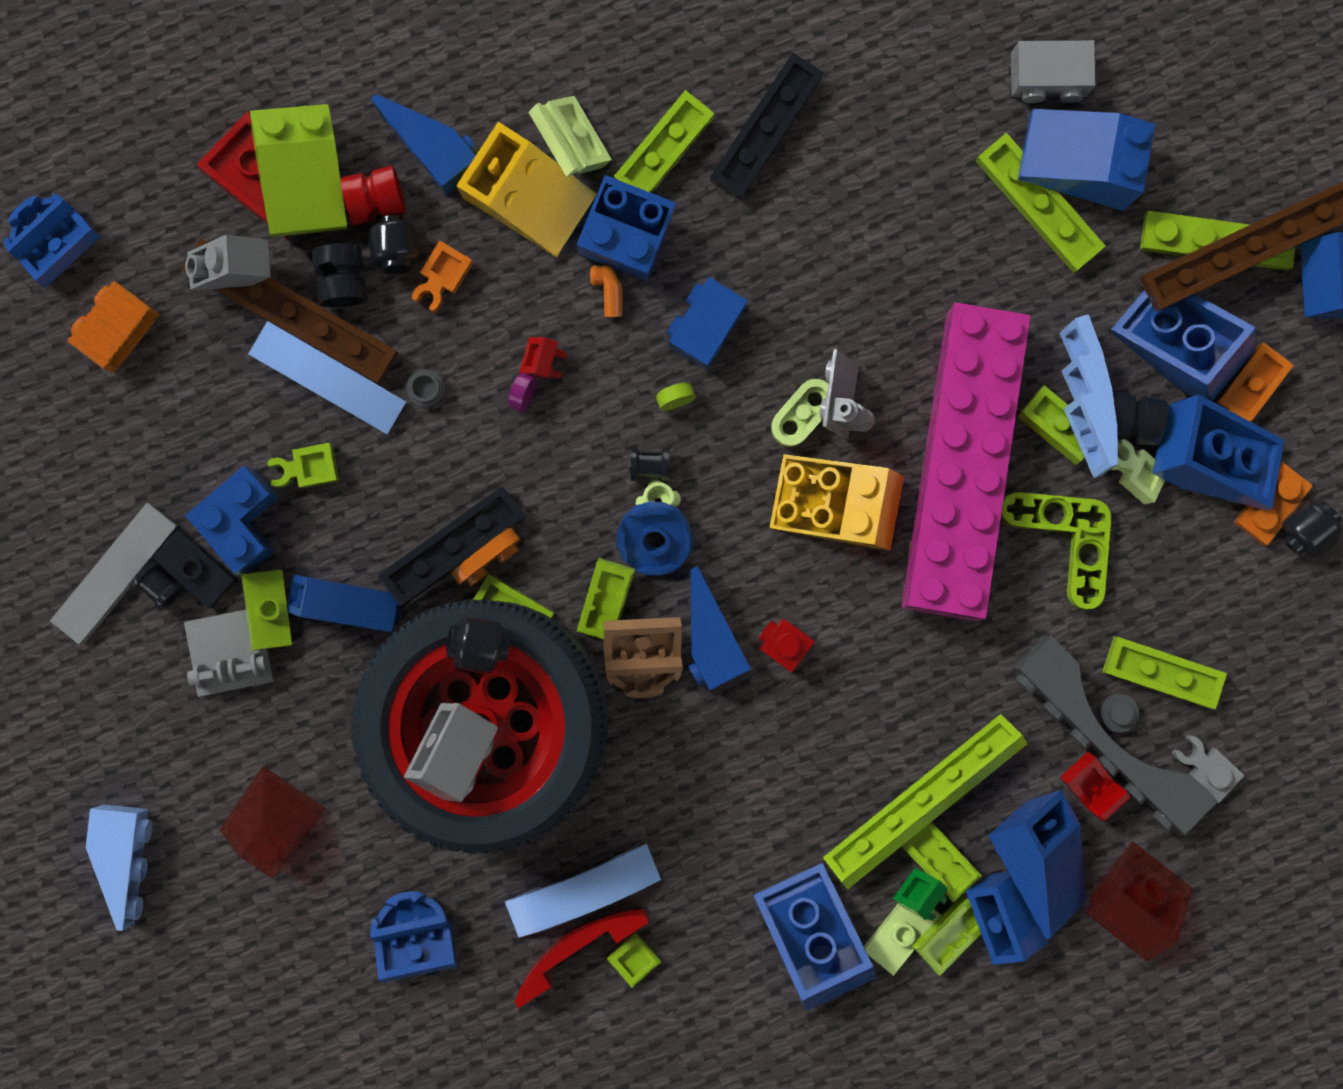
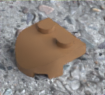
(642, 654)

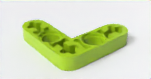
(1081, 535)

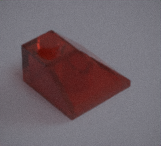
(270, 822)

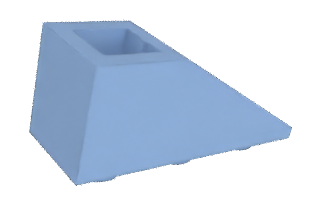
(116, 853)

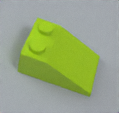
(298, 170)

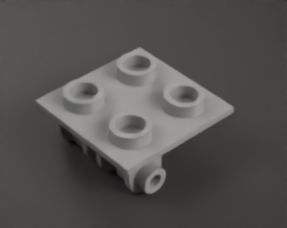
(839, 409)
(223, 655)

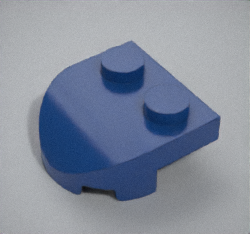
(48, 237)
(412, 937)

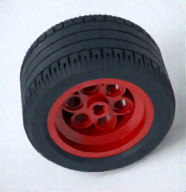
(553, 759)

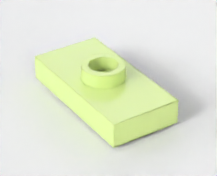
(893, 939)

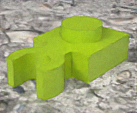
(311, 467)

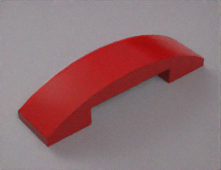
(619, 925)

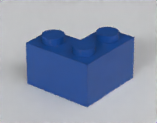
(227, 516)

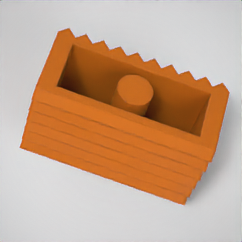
(112, 326)

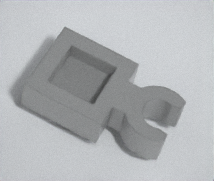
(1210, 770)

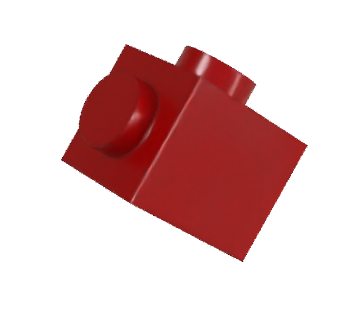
(784, 643)

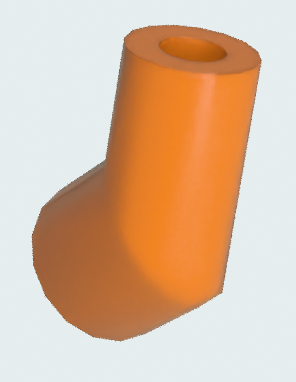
(613, 289)

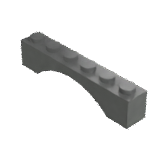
(1057, 679)

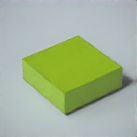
(633, 959)

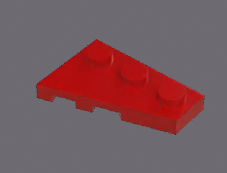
(235, 168)

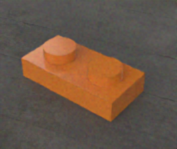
(1254, 382)
(1265, 524)

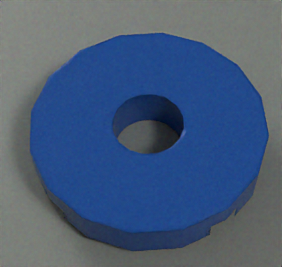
(654, 518)

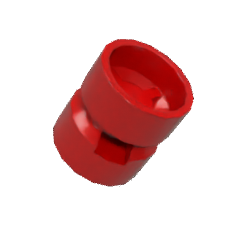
(373, 195)

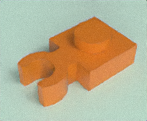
(444, 271)

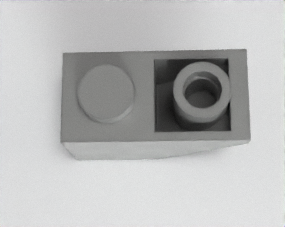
(228, 263)

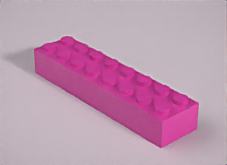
(966, 462)

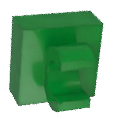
(921, 894)

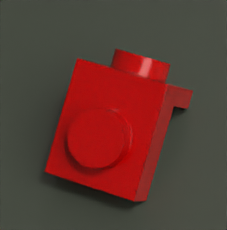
(1094, 787)

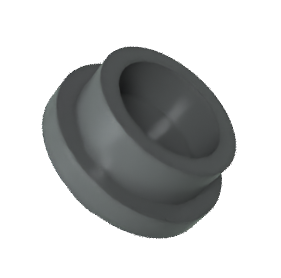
(425, 388)
(1119, 713)

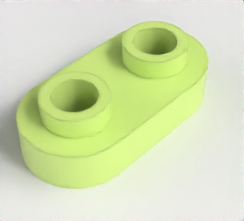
(800, 412)

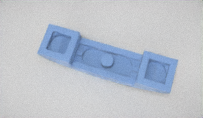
(583, 892)

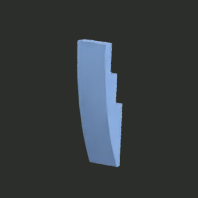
(327, 377)
(1093, 407)

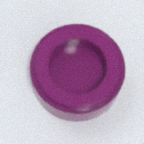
(522, 392)

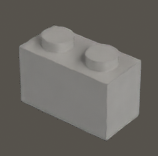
(1052, 70)
(451, 752)

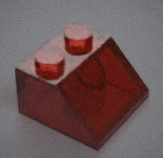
(1141, 903)

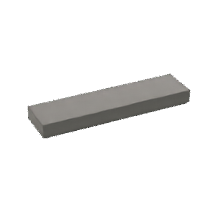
(113, 574)

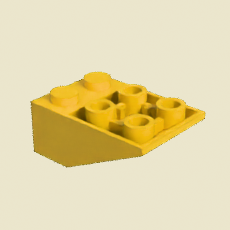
(525, 190)
(837, 501)

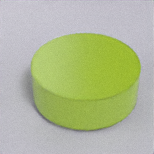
(675, 396)

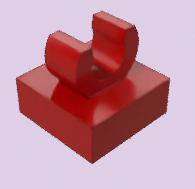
(539, 358)

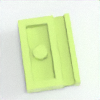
(570, 136)

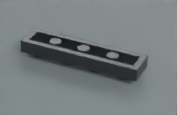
(766, 126)
(450, 547)

